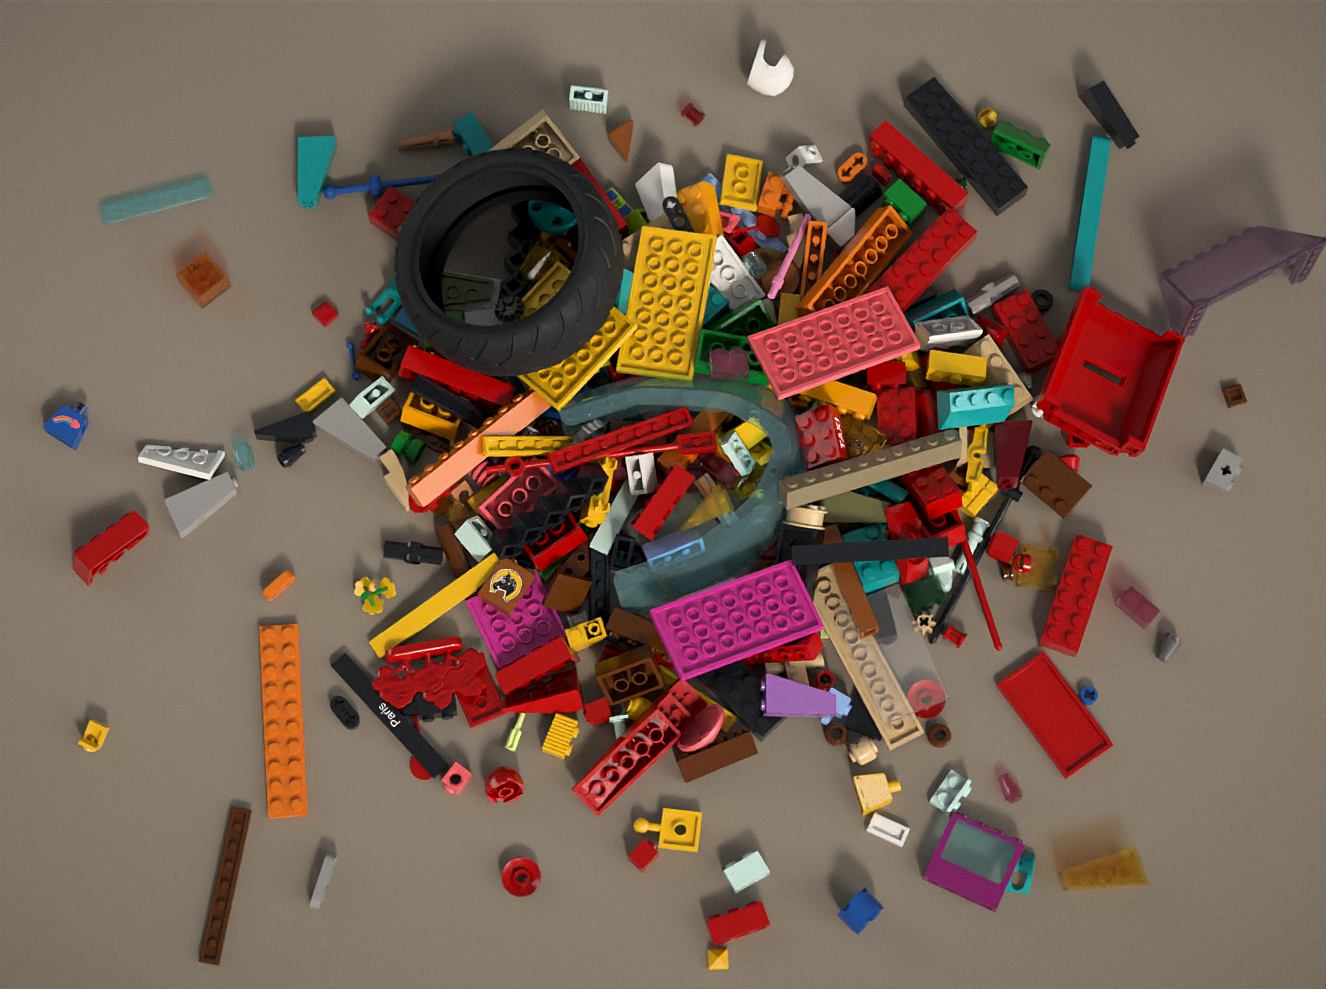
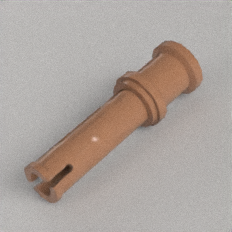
(434, 139)

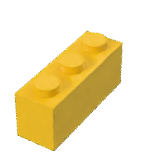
(956, 368)

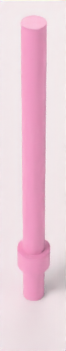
(778, 281)

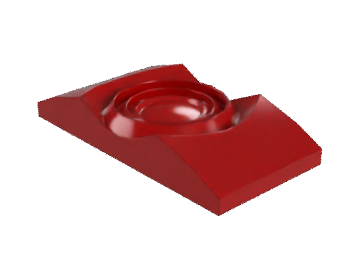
(906, 524)

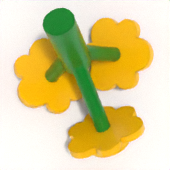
(366, 590)

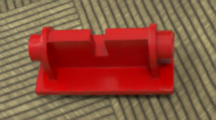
(996, 331)

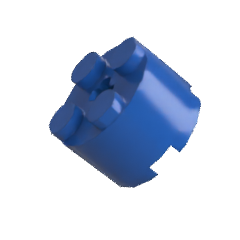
(860, 911)

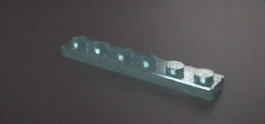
(156, 201)

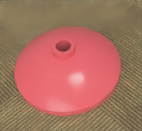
(703, 729)

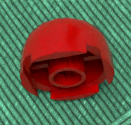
(504, 784)

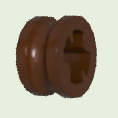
(1007, 572)

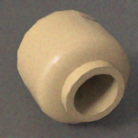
(863, 750)

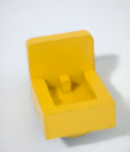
(94, 736)

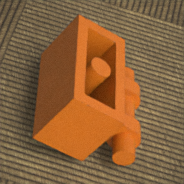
(771, 197)

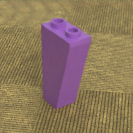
(794, 699)

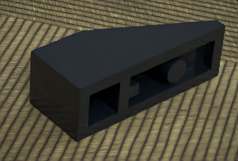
(290, 430)

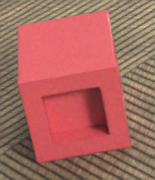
(456, 770)

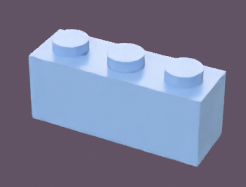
(670, 543)

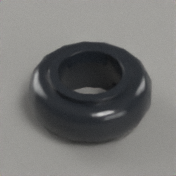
(1043, 293)

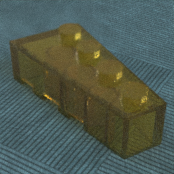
(1111, 871)

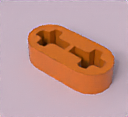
(849, 165)
(278, 585)

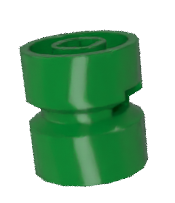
(407, 445)

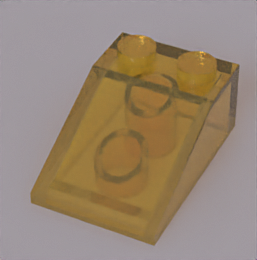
(712, 505)

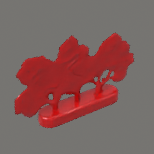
(436, 679)

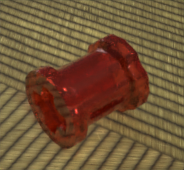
(693, 114)

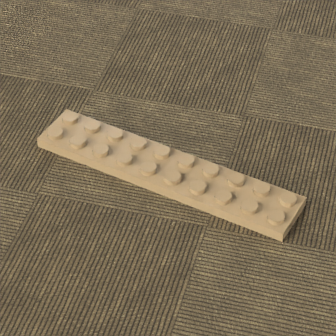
(826, 599)

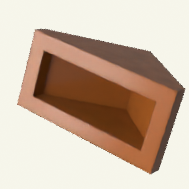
(621, 139)

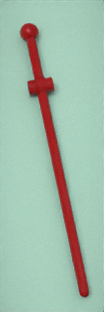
(980, 591)

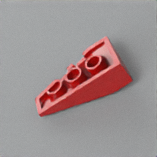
(558, 695)

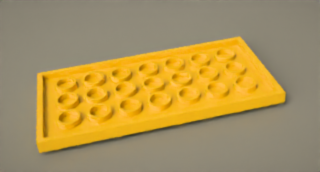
(667, 303)

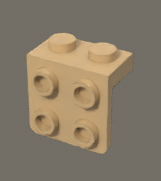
(967, 439)

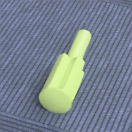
(515, 733)

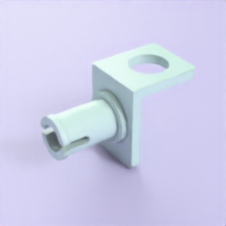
(619, 722)

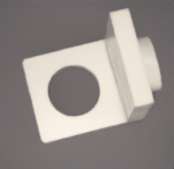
(805, 154)

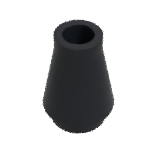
(290, 455)

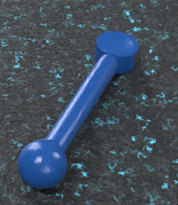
(355, 376)

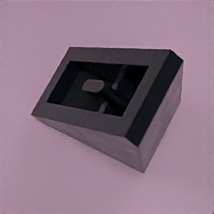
(622, 552)

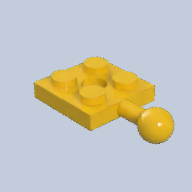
(670, 820)

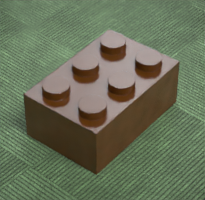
(629, 675)

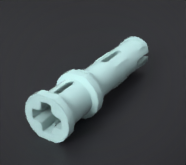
(974, 537)

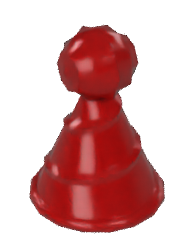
(370, 331)

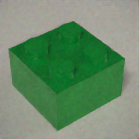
(905, 203)

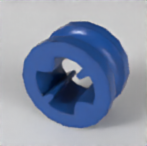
(1087, 701)

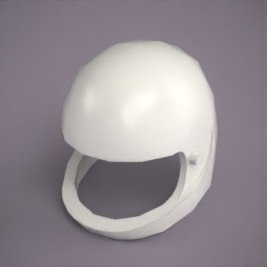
(770, 79)

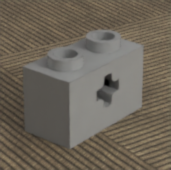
(1215, 480)

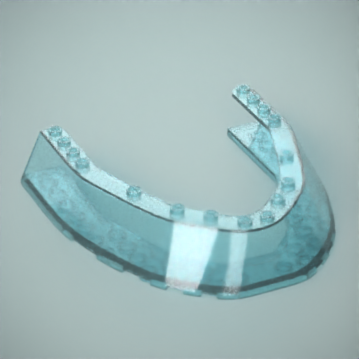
(743, 533)

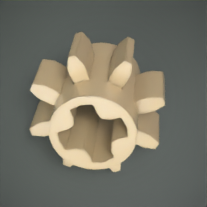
(922, 618)

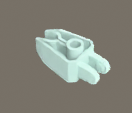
(943, 569)

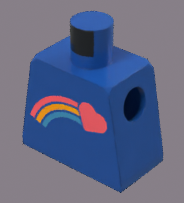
(68, 425)

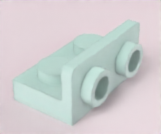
(737, 453)
(950, 792)

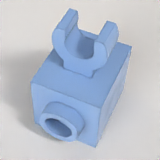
(842, 706)

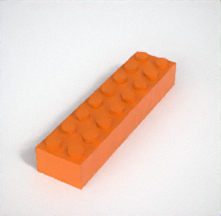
(858, 262)

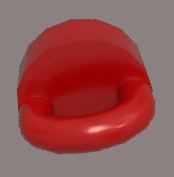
(1025, 563)

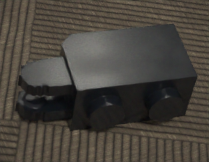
(428, 711)

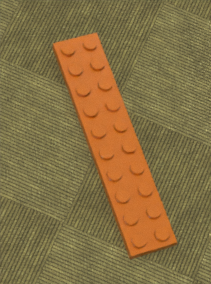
(283, 721)

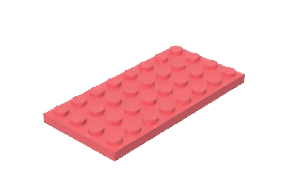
(833, 342)

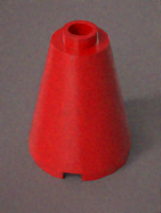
(928, 413)

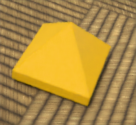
(717, 959)

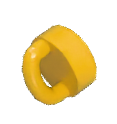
(987, 117)

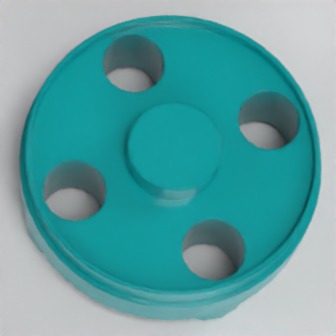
(550, 215)

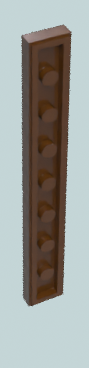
(225, 886)

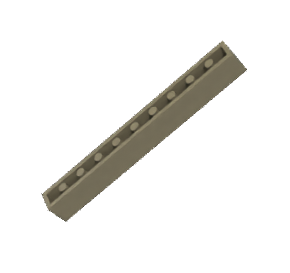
(869, 468)

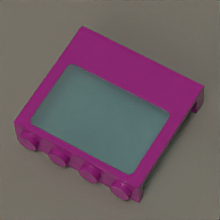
(974, 861)

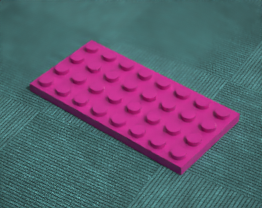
(736, 620)

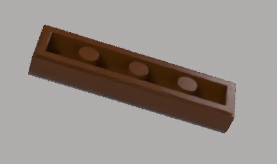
(454, 552)

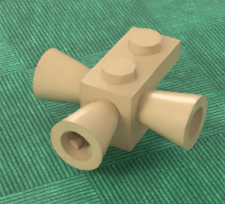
(794, 670)

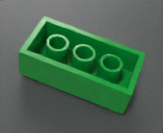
(711, 340)

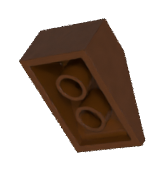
(384, 353)

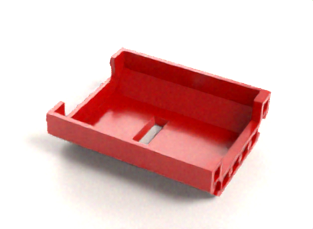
(1092, 406)

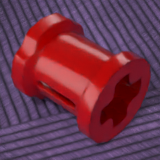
(951, 630)

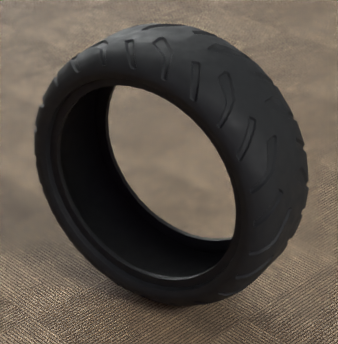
(461, 198)

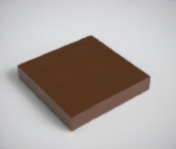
(566, 592)

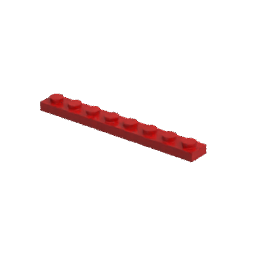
(620, 439)

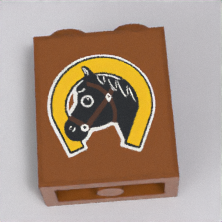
(506, 586)

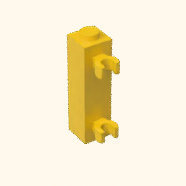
(595, 510)

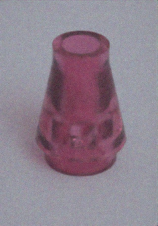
(1011, 791)

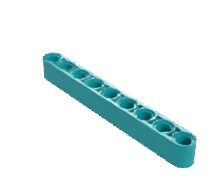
(1089, 213)

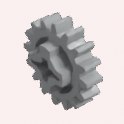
(589, 431)

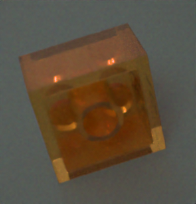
(203, 280)

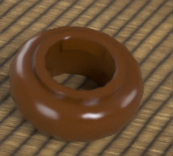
(939, 727)
(836, 742)

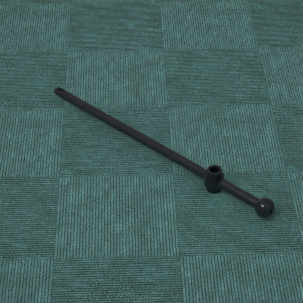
(1033, 453)

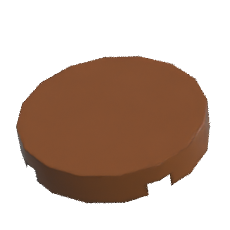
(791, 278)

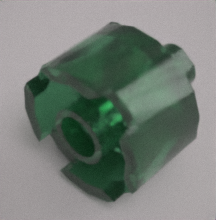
(924, 594)

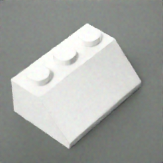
(947, 332)

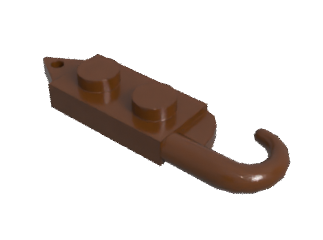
(434, 442)

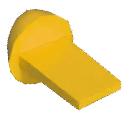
(747, 433)

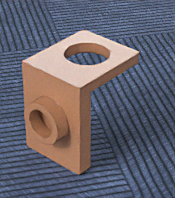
(459, 486)

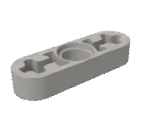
(323, 881)

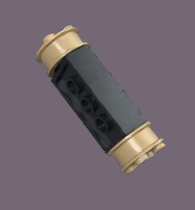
(802, 529)

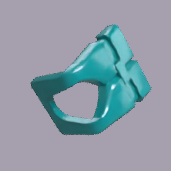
(1026, 865)

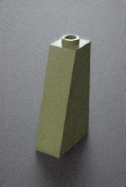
(855, 507)

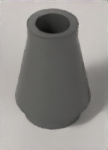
(1168, 647)

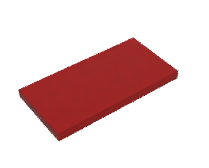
(1054, 715)

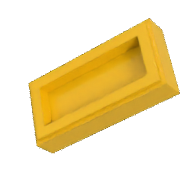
(315, 396)

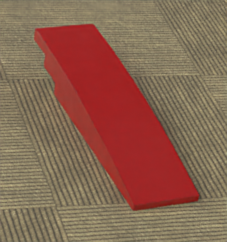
(639, 746)

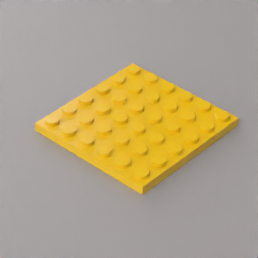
(566, 378)

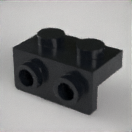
(861, 193)

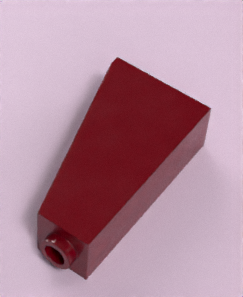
(1010, 447)

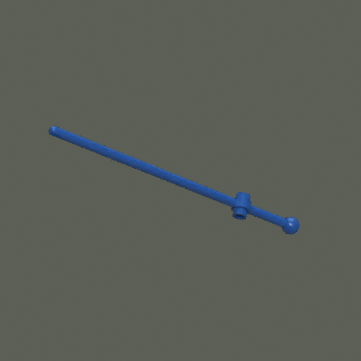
(375, 186)

